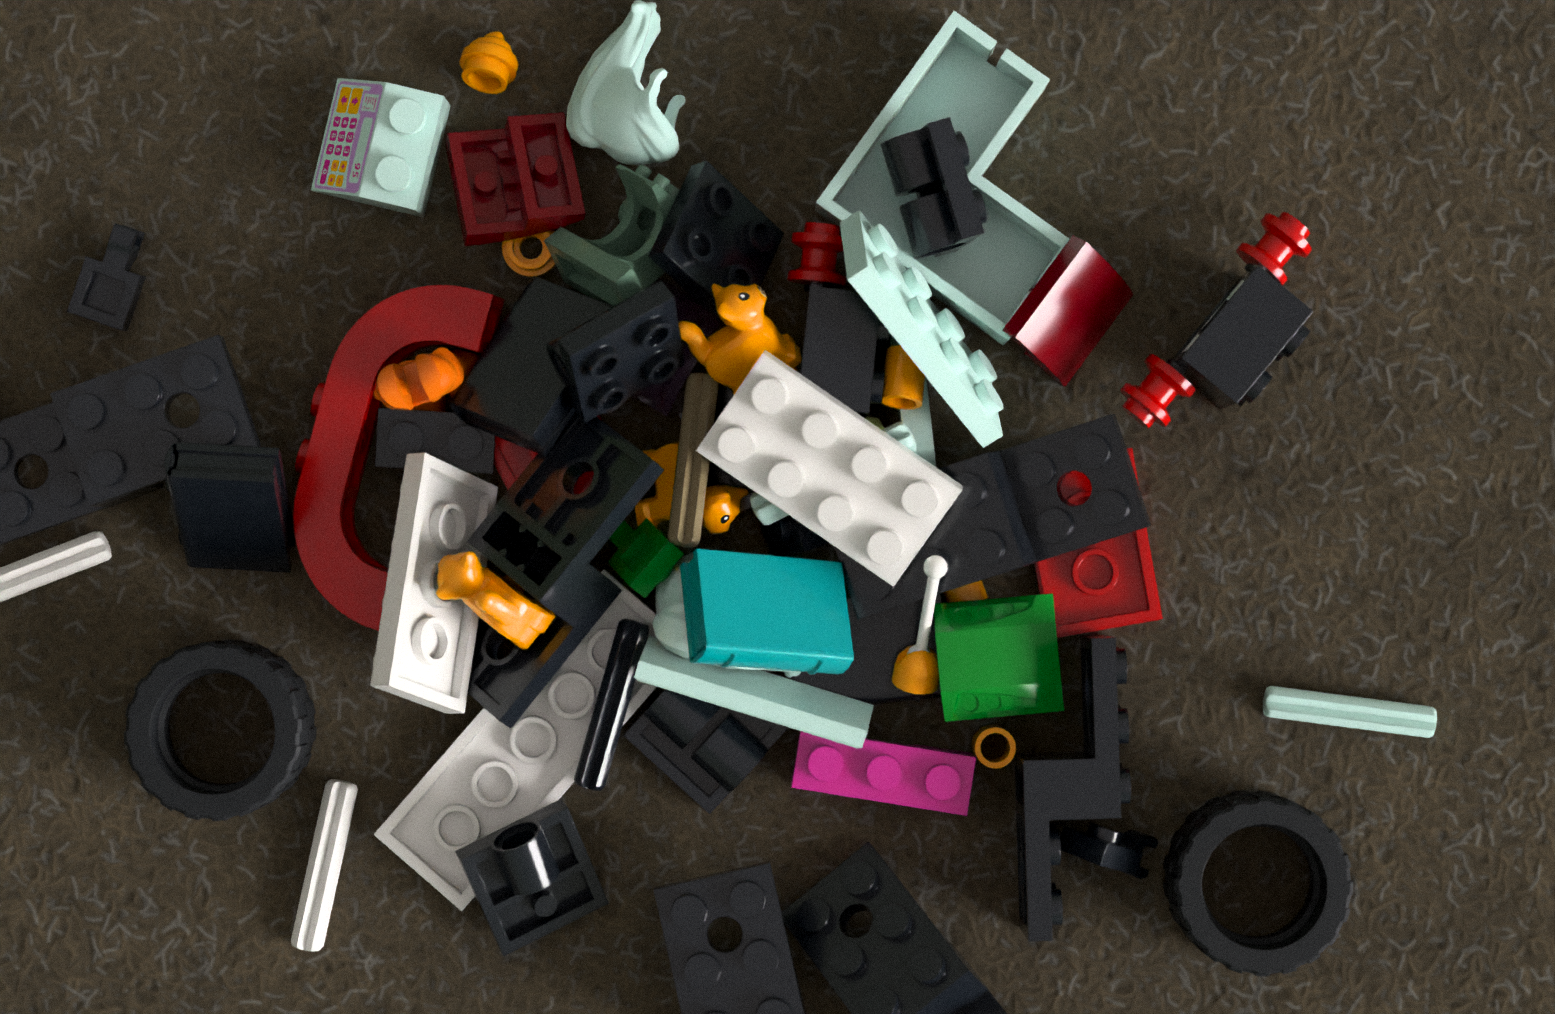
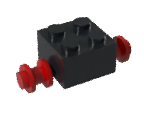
(839, 324)
(1238, 338)

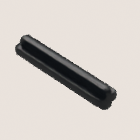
(611, 705)

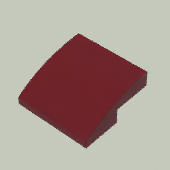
(514, 179)
(1069, 310)

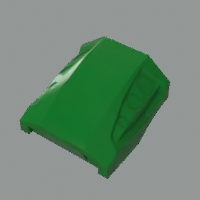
(998, 657)

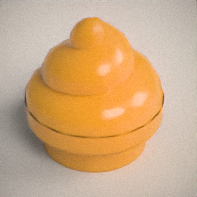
(489, 64)

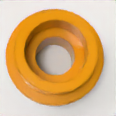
(528, 267)

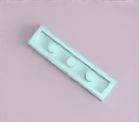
(758, 695)

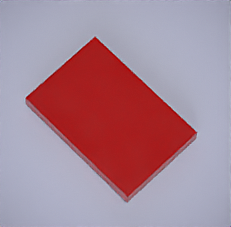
(1103, 582)

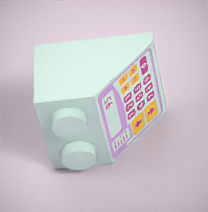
(381, 145)

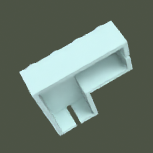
(986, 104)

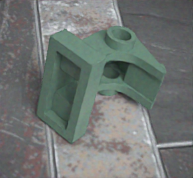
(619, 262)

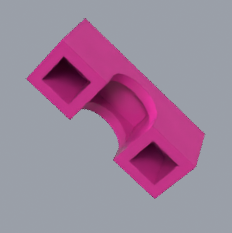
(886, 773)

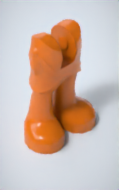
(424, 381)

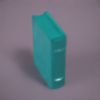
(766, 612)

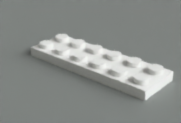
(506, 772)

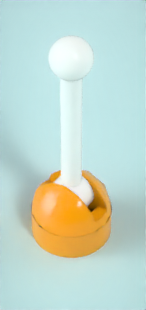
(917, 664)

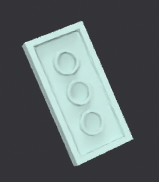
(924, 332)

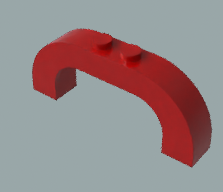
(345, 427)

